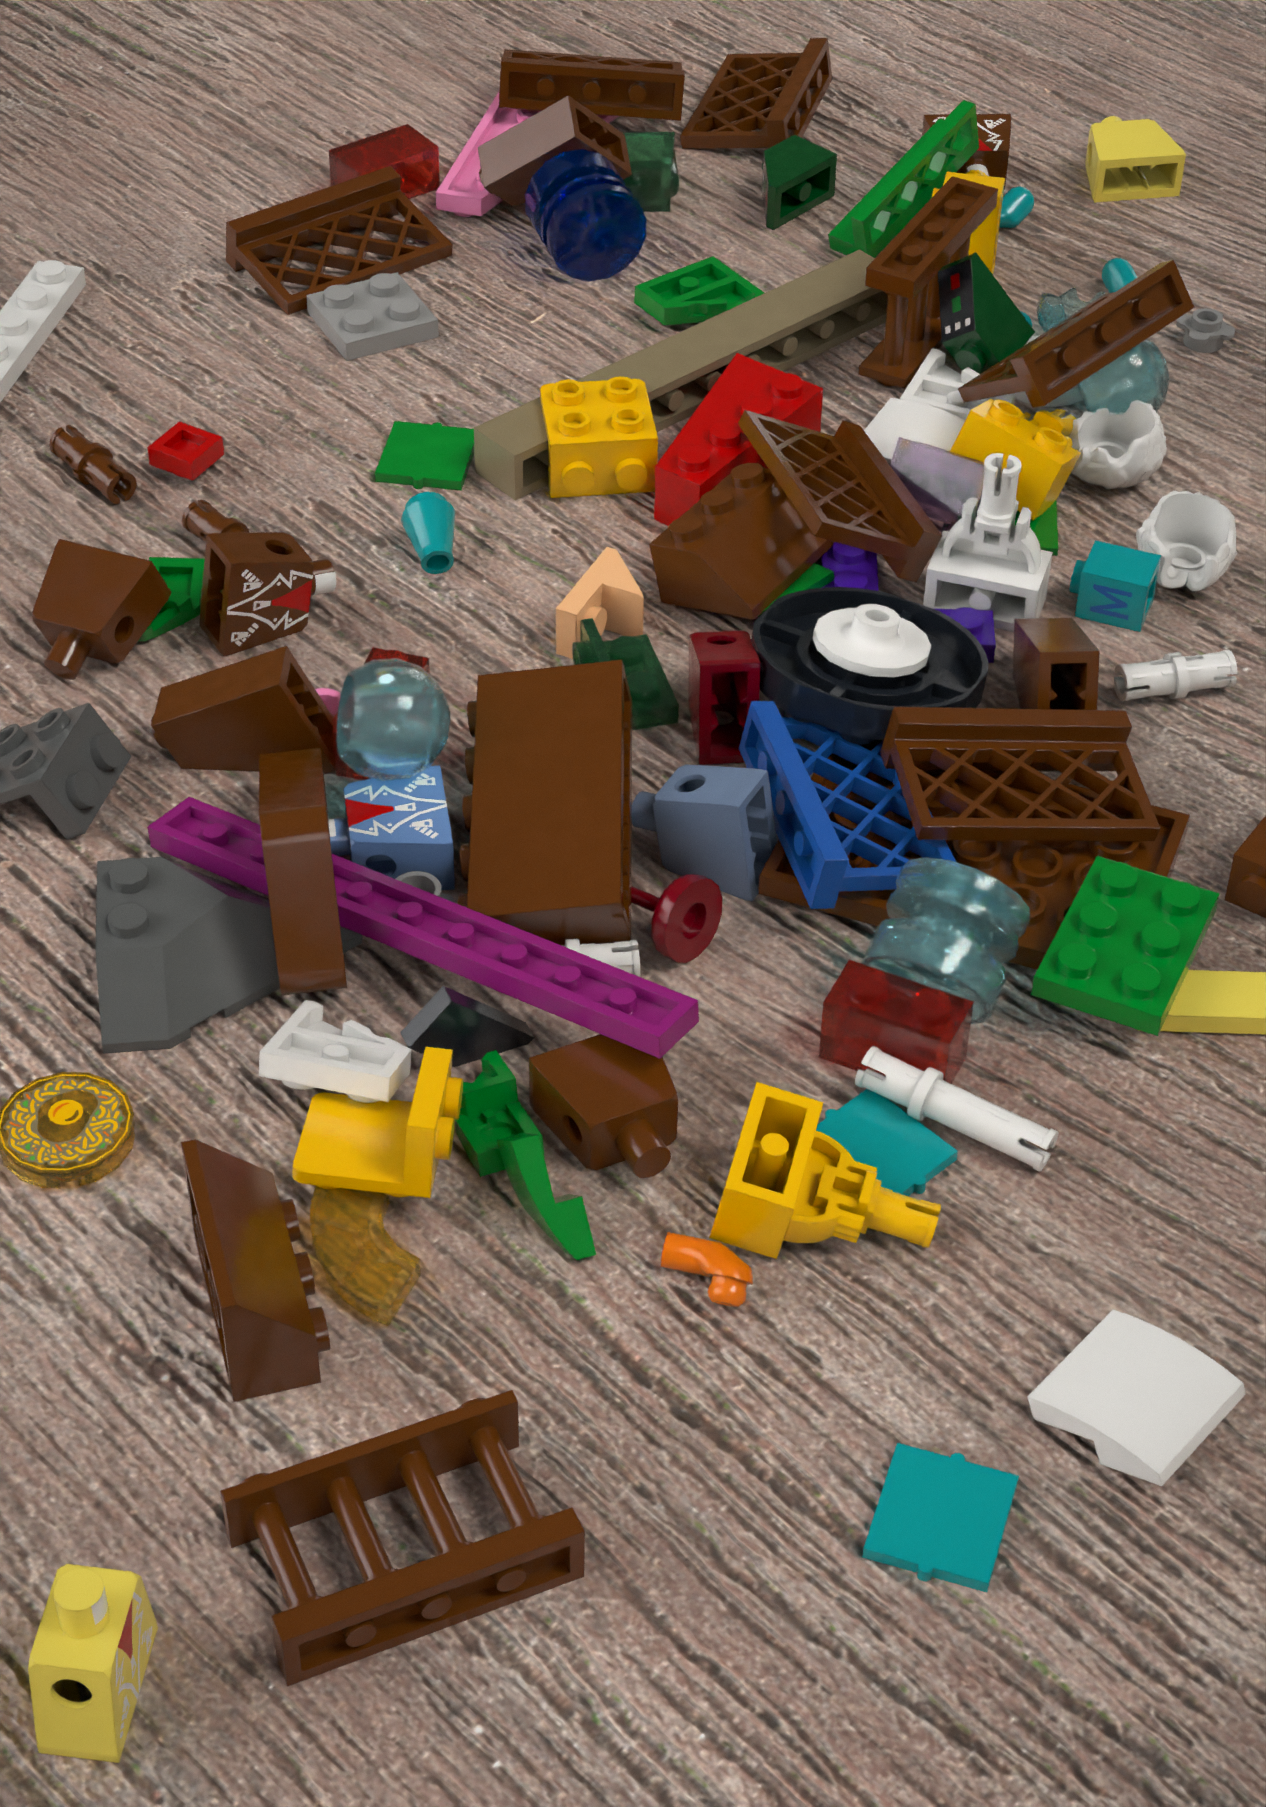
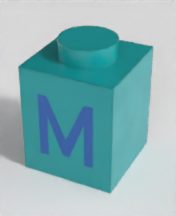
(1115, 585)

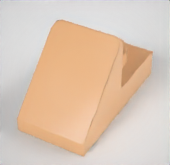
(605, 594)

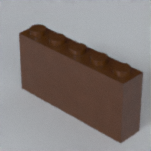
(551, 802)

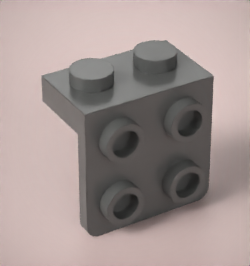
(64, 764)

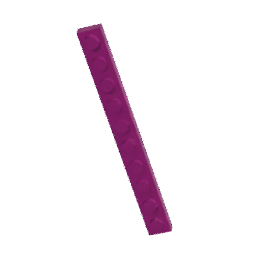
(448, 935)

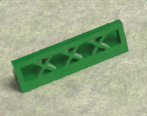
(908, 184)

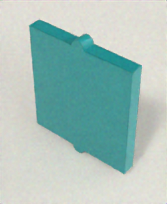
(890, 1140)
(941, 1517)

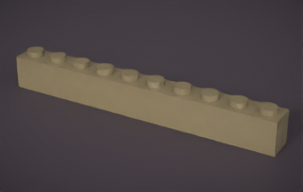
(680, 371)

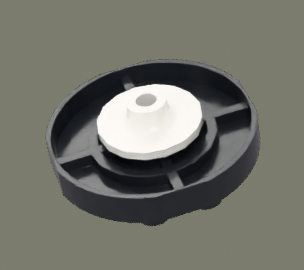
(858, 654)

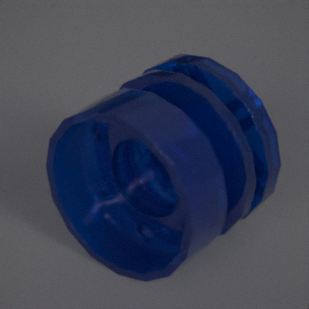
(585, 215)

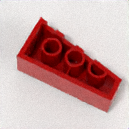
(714, 441)

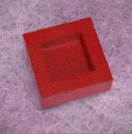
(185, 451)

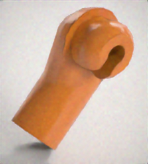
(710, 1259)

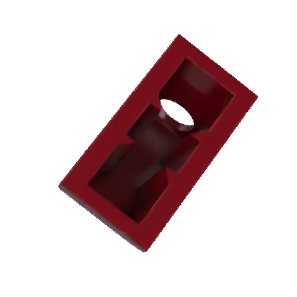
(721, 678)

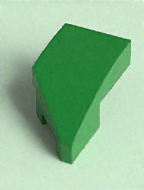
(185, 582)
(491, 1113)
(559, 1217)

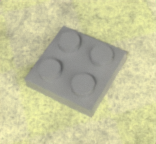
(372, 315)

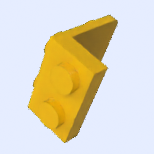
(599, 437)
(382, 1143)

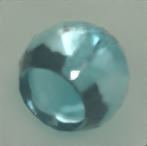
(1134, 376)
(391, 720)

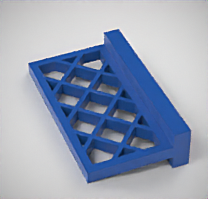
(801, 806)

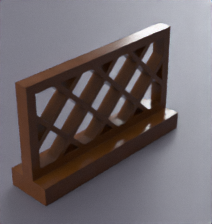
(597, 82)
(790, 106)
(327, 219)
(1087, 339)
(846, 490)
(1020, 746)

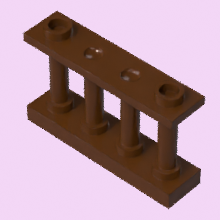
(909, 276)
(423, 1597)

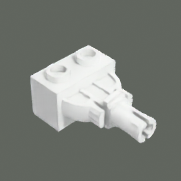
(987, 558)

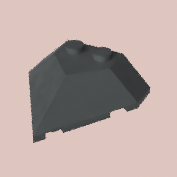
(177, 951)

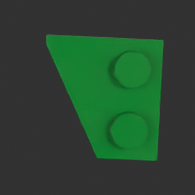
(694, 293)

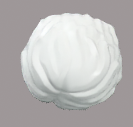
(1118, 447)
(1192, 537)

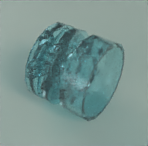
(950, 931)

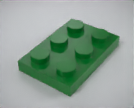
(1125, 945)

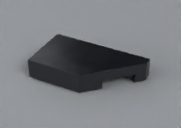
(465, 1027)

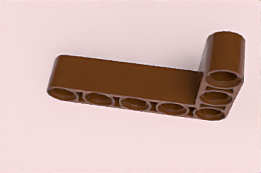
(300, 872)

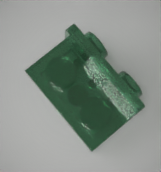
(650, 691)

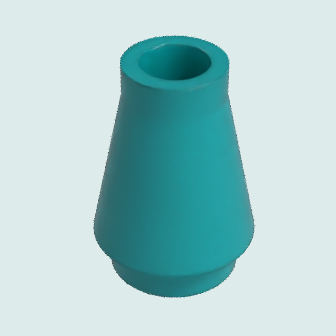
(430, 527)

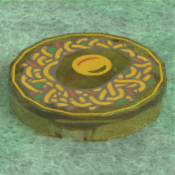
(66, 1129)

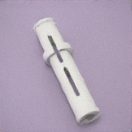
(932, 1097)

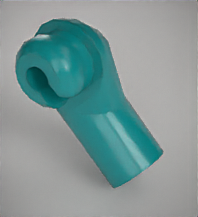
(1016, 207)

